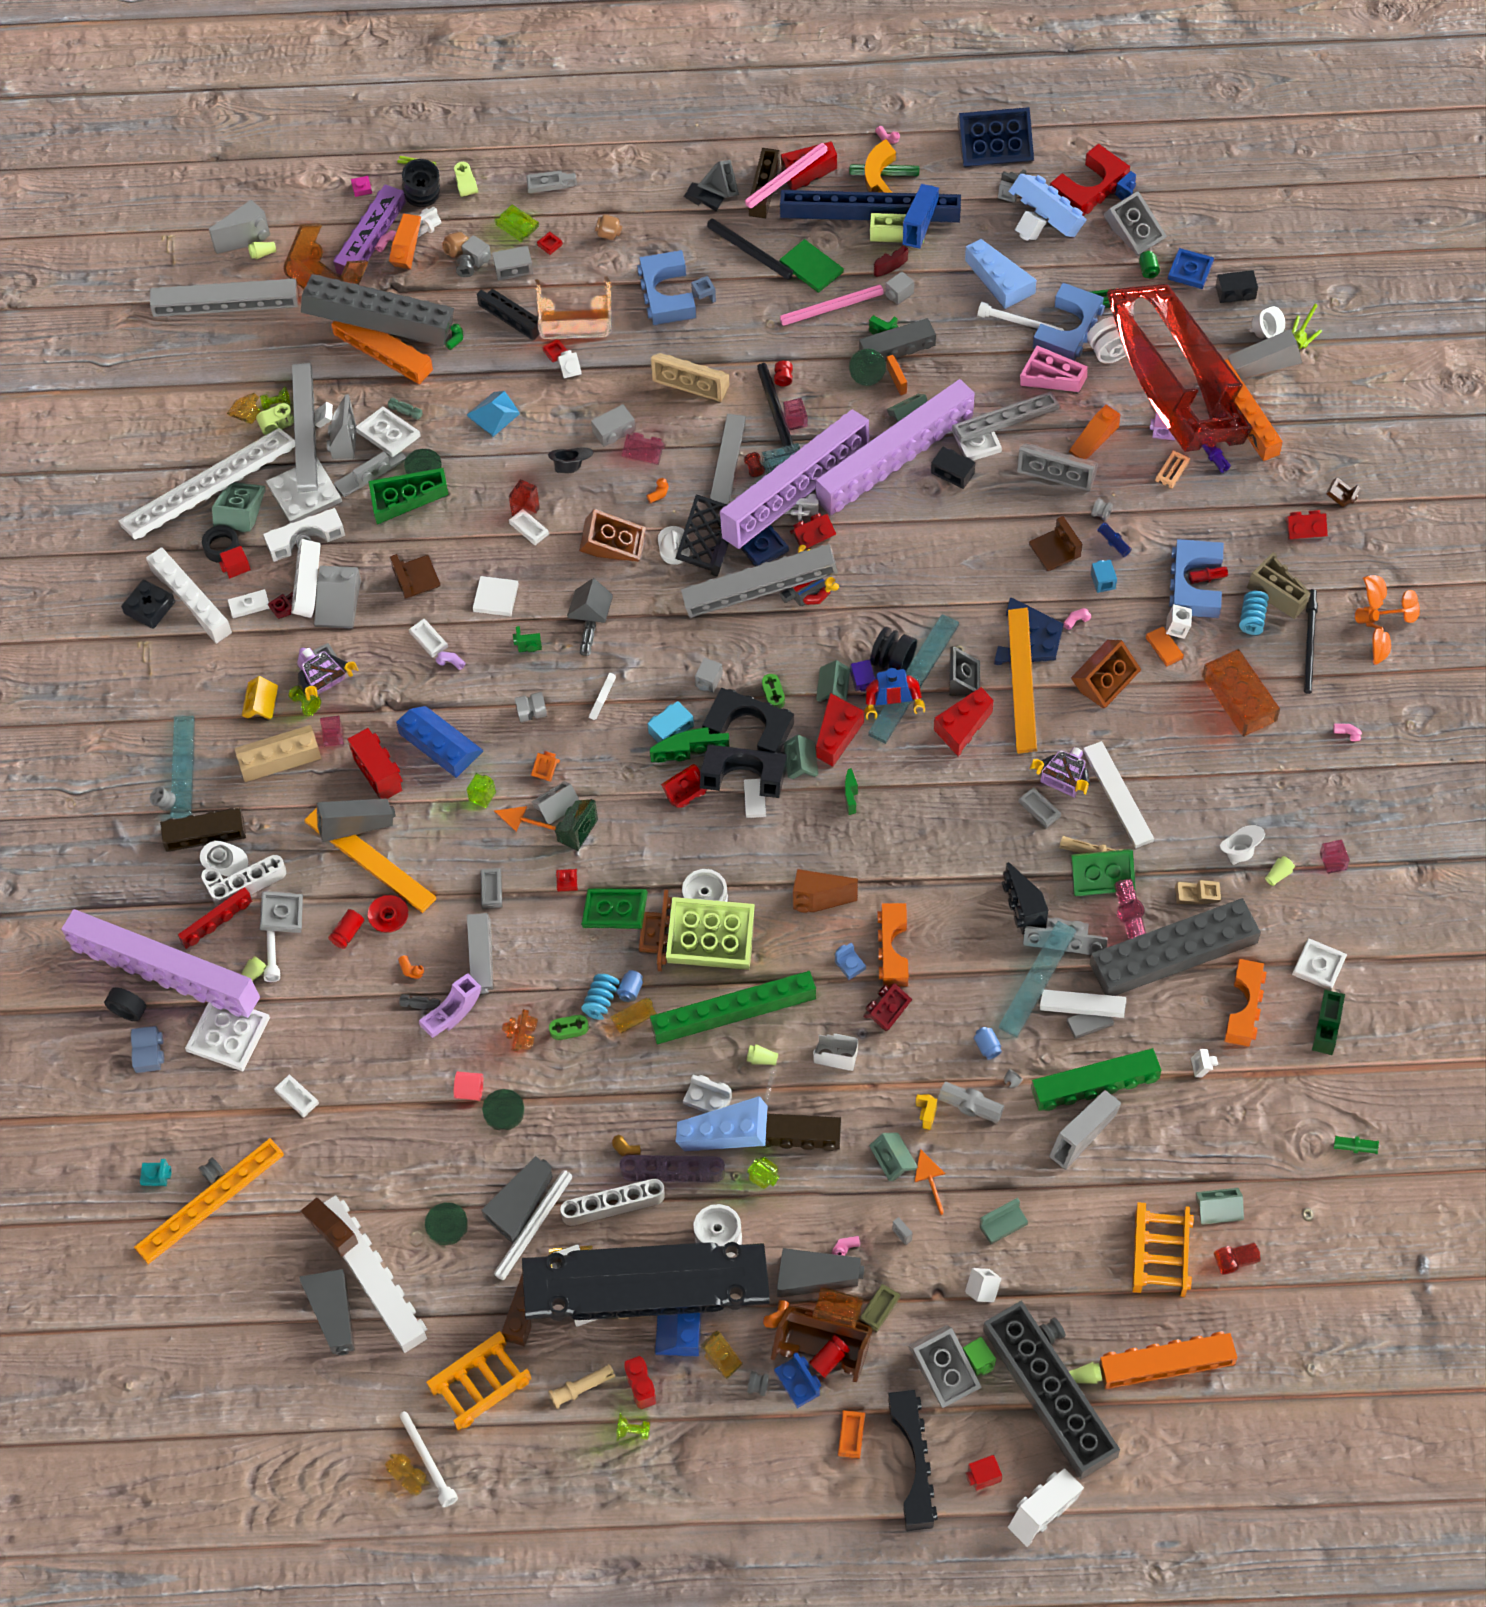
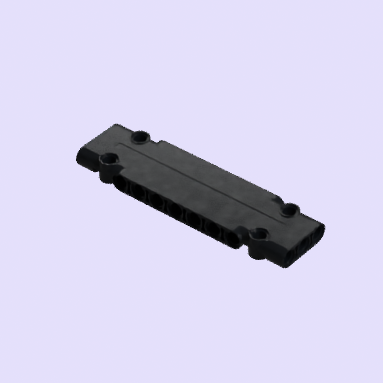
(645, 1281)

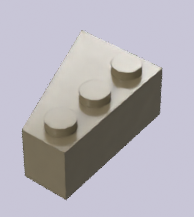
(1283, 590)

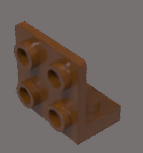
(1057, 546)
(415, 575)

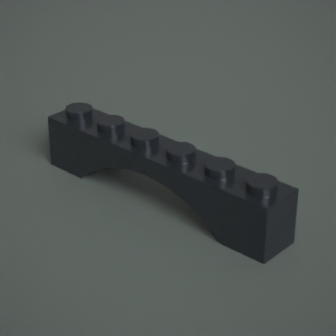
(917, 1506)

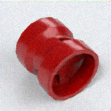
(783, 373)

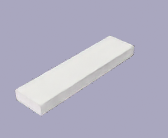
(1083, 1003)

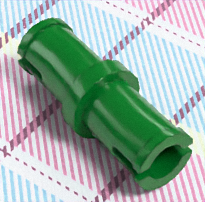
(1356, 1144)

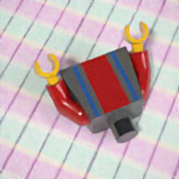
(810, 592)

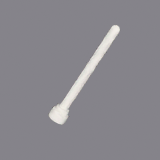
(986, 310)
(272, 972)
(446, 1495)

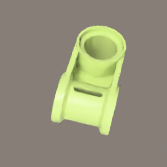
(465, 180)
(273, 418)

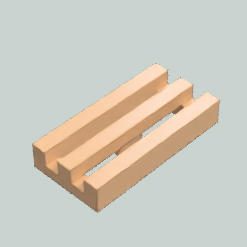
(1166, 480)

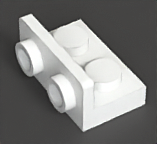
(707, 1095)

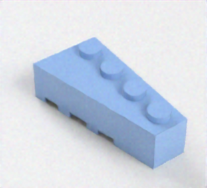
(1048, 204)
(999, 274)
(725, 1128)

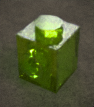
(481, 790)

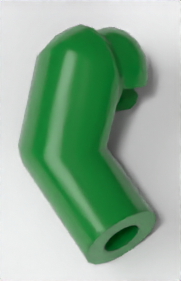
(457, 336)

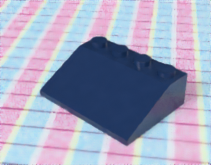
(995, 136)

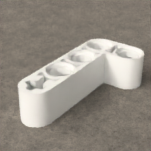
(245, 877)

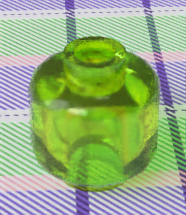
(763, 1173)

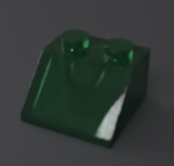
(577, 823)

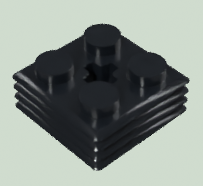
(148, 604)

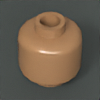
(608, 227)
(452, 244)

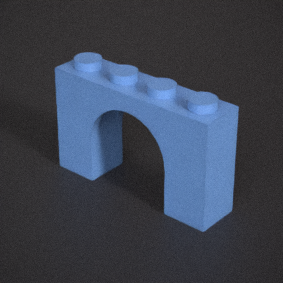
(1083, 305)
(663, 307)
(1188, 556)

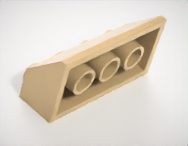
(689, 376)
(277, 753)

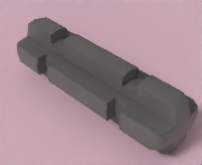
(587, 638)
(419, 1002)

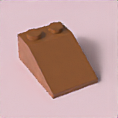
(612, 537)
(822, 891)

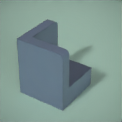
(702, 288)

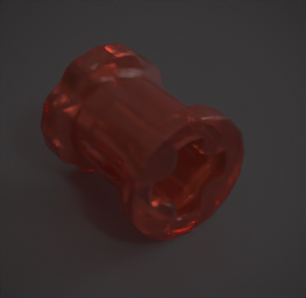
(754, 464)

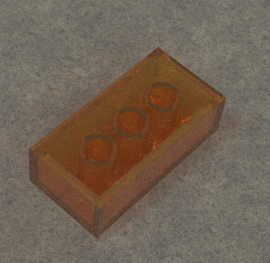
(1241, 692)

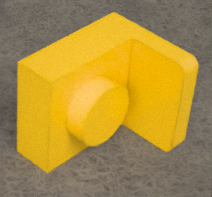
(929, 1107)

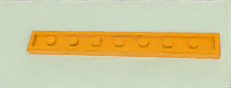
(1022, 680)
(380, 868)
(208, 1201)

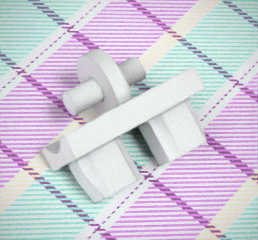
(429, 220)
(805, 507)

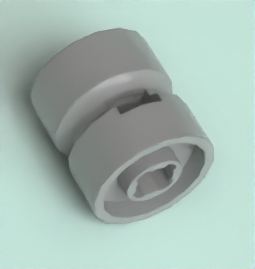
(530, 707)

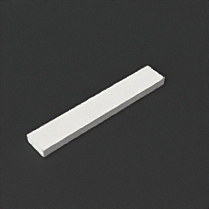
(1118, 794)

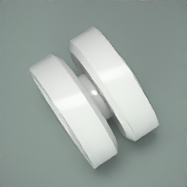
(1106, 341)
(705, 885)
(718, 1225)

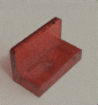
(524, 496)

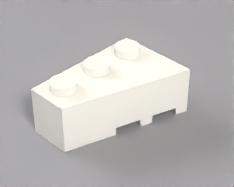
(1044, 1505)

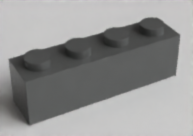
(902, 340)

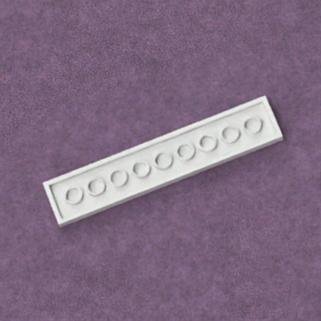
(207, 483)

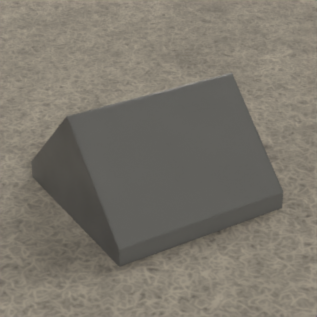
(590, 602)
(963, 673)

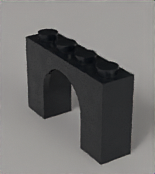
(732, 705)
(723, 759)

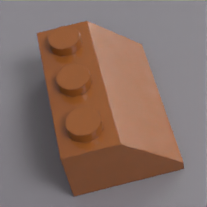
(1106, 673)

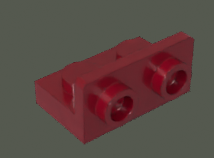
(887, 1006)

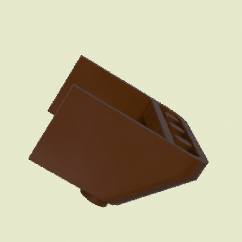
(808, 1334)

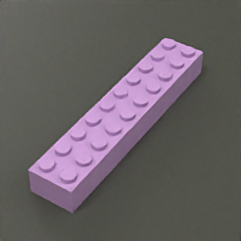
(894, 447)
(792, 479)
(160, 963)

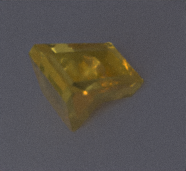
(245, 408)
(720, 1354)

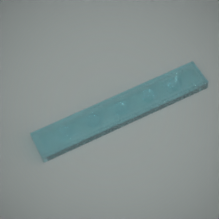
(183, 766)
(1037, 979)

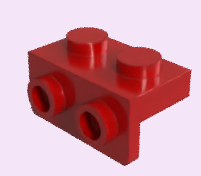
(1306, 526)
(813, 532)
(683, 787)

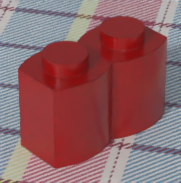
(641, 1384)

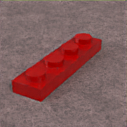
(214, 918)

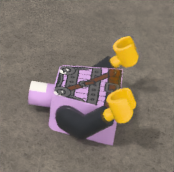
(322, 672)
(1064, 771)

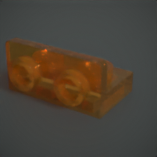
(838, 1307)

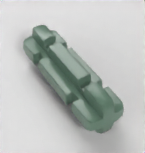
(405, 408)

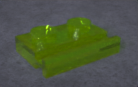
(517, 223)

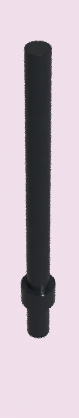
(1311, 609)

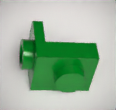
(878, 325)
(527, 642)

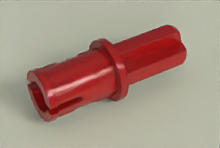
(1207, 575)

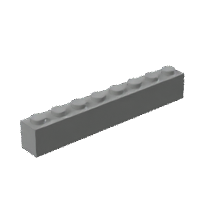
(224, 297)
(759, 580)

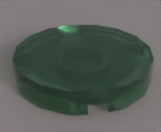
(867, 367)
(422, 460)
(503, 1109)
(446, 1223)

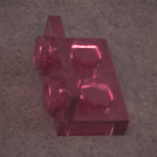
(643, 449)

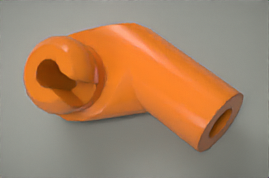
(661, 491)
(410, 971)
(774, 1319)

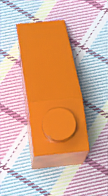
(405, 241)
(1098, 430)

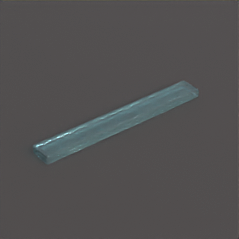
(919, 669)

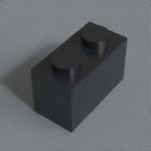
(1236, 286)
(953, 467)

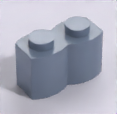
(146, 1049)

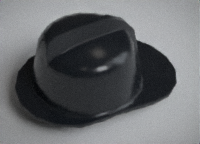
(569, 459)

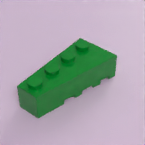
(406, 492)

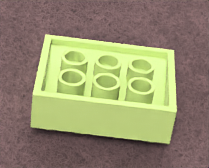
(710, 933)

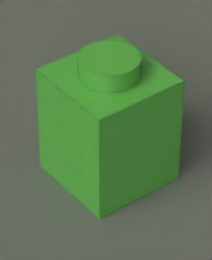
(980, 1357)

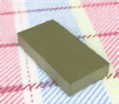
(879, 1307)

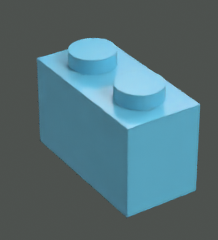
(670, 722)

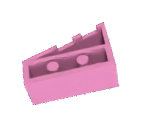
(1053, 371)

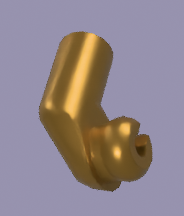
(623, 1148)

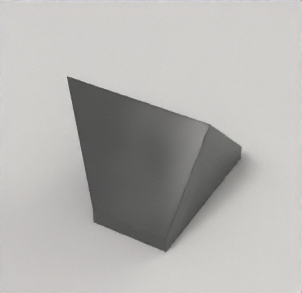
(721, 180)

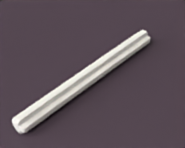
(533, 1225)

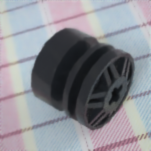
(421, 182)
(893, 651)

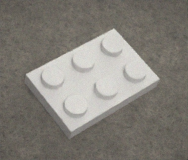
(387, 431)

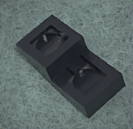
(699, 195)

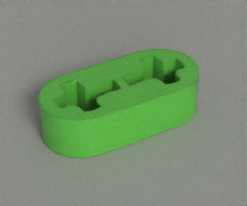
(777, 690)
(568, 1027)

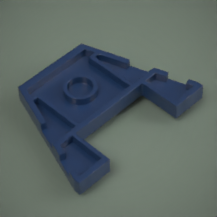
(1044, 635)

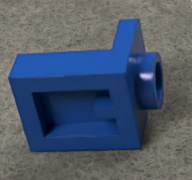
(1126, 185)

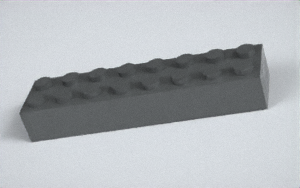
(377, 310)
(1175, 948)
(1051, 1390)

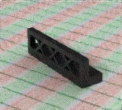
(513, 318)

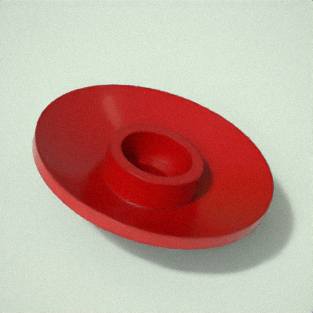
(386, 906)

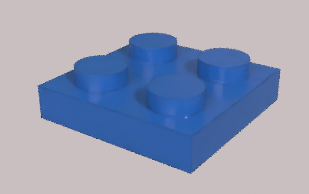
(1190, 268)

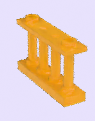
(1143, 1258)
(477, 1359)

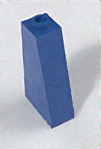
(919, 215)

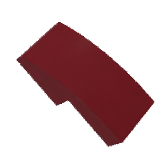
(890, 263)
(282, 605)

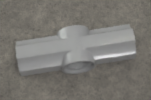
(971, 1102)

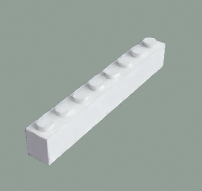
(378, 1284)

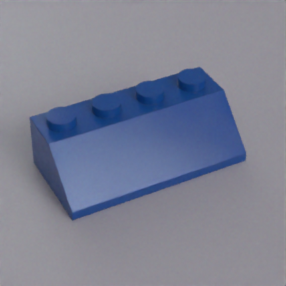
(438, 740)
(678, 1334)

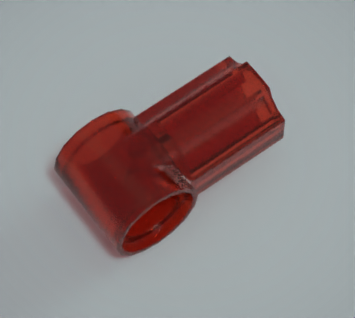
(1231, 1259)

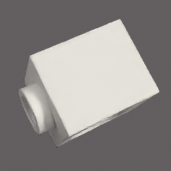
(1178, 621)

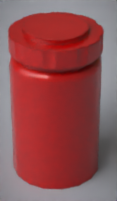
(346, 929)
(829, 1356)

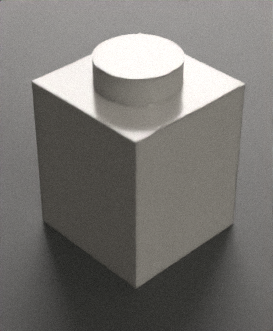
(477, 249)
(899, 288)
(708, 675)

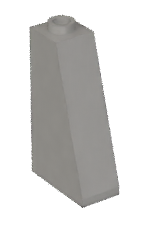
(1267, 355)
(480, 950)
(1084, 1129)

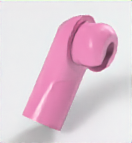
(891, 138)
(381, 244)
(1076, 615)
(1348, 729)
(843, 1245)

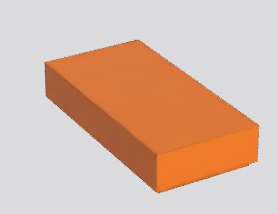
(896, 375)
(1164, 646)
(851, 1434)

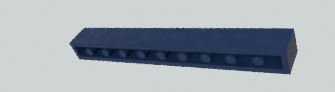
(860, 205)

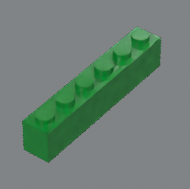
(1093, 1079)

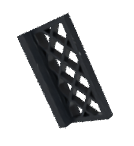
(721, 544)

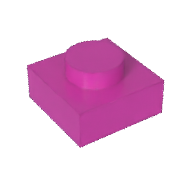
(361, 186)

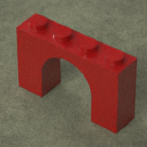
(1103, 163)

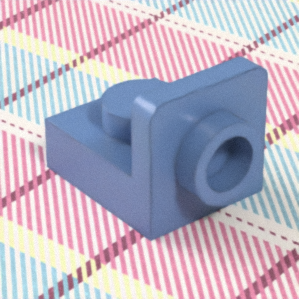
(849, 961)

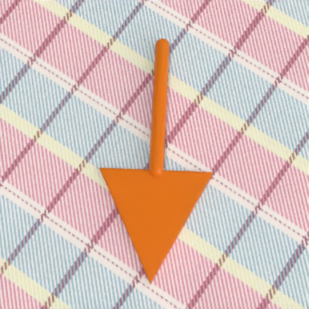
(514, 816)
(927, 1170)

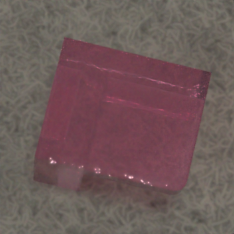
(795, 414)
(332, 730)
(1334, 856)

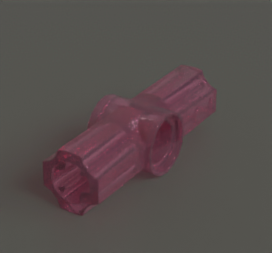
(1130, 908)

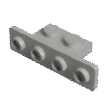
(367, 472)
(1080, 943)

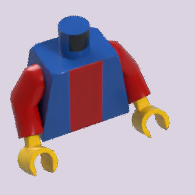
(890, 688)

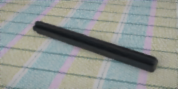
(750, 249)
(774, 404)

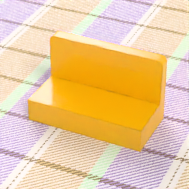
(260, 698)

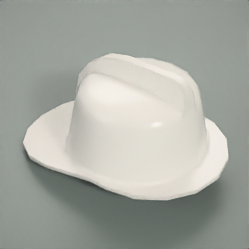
(1268, 323)
(669, 542)
(1242, 843)
(224, 857)

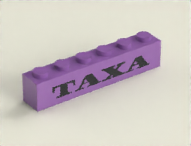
(371, 227)

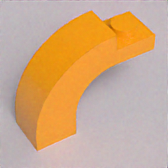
(877, 160)

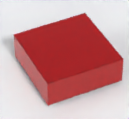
(549, 243)
(554, 349)

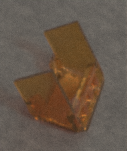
(306, 255)
(576, 323)

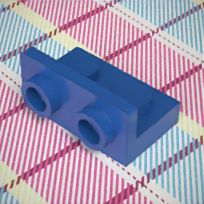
(798, 1381)

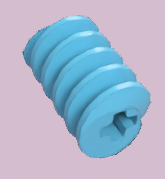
(1254, 612)
(599, 996)

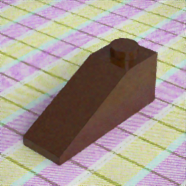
(330, 1226)

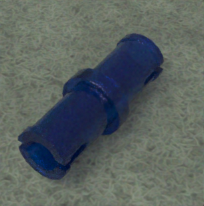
(1114, 539)

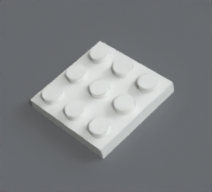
(301, 505)
(227, 1037)

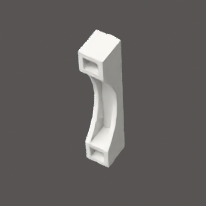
(202, 608)

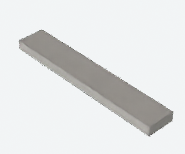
(1005, 417)
(728, 458)

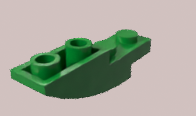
(681, 744)

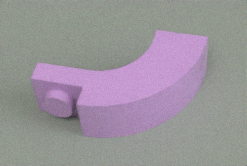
(454, 1008)

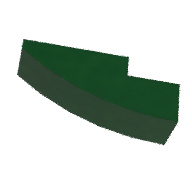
(1328, 1022)

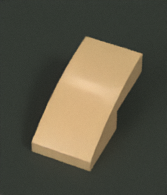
(1201, 893)

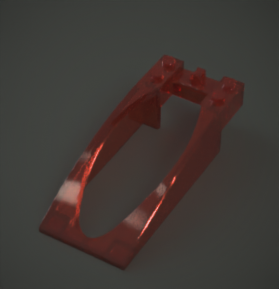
(1161, 386)

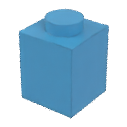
(1103, 576)

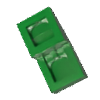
(851, 789)

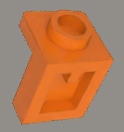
(545, 766)

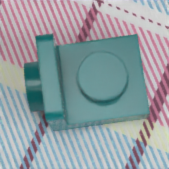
(155, 1173)

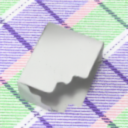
(836, 1059)

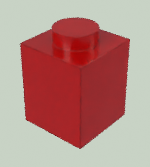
(234, 562)
(984, 1473)

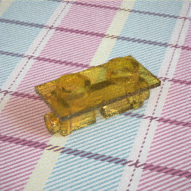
(633, 1015)
(400, 1467)

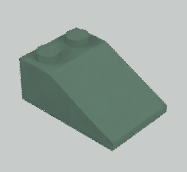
(238, 506)

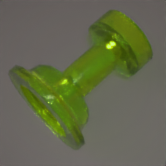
(283, 397)
(308, 707)
(624, 1428)

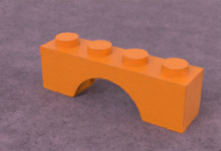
(894, 921)
(1248, 980)

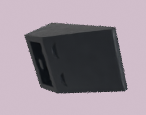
(1024, 899)

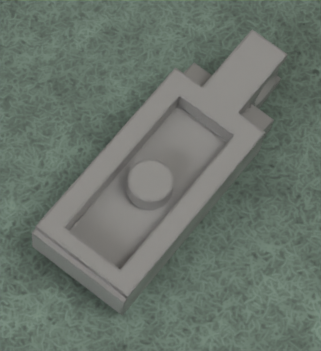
(550, 181)

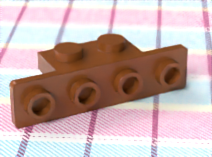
(653, 931)

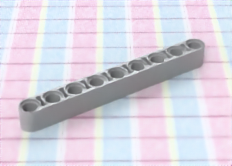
(304, 427)

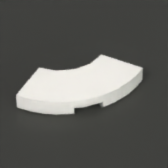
(602, 696)

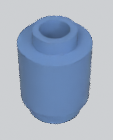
(630, 986)
(987, 1042)

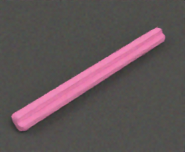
(786, 175)
(831, 305)

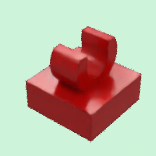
(567, 880)

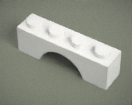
(324, 525)

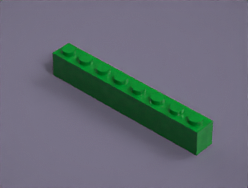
(733, 1007)

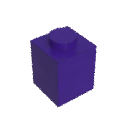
(861, 674)

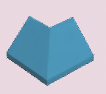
(494, 412)

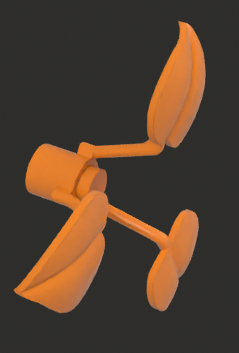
(1376, 593)

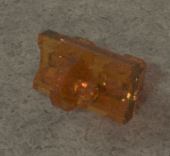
(520, 1039)

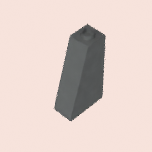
(352, 817)
(518, 1199)
(810, 1271)
(330, 1303)

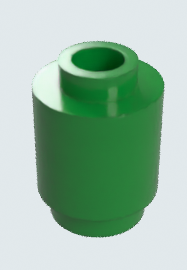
(1149, 264)

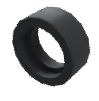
(214, 533)
(125, 1004)

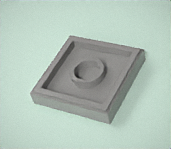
(281, 912)

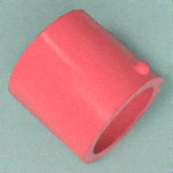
(468, 1085)

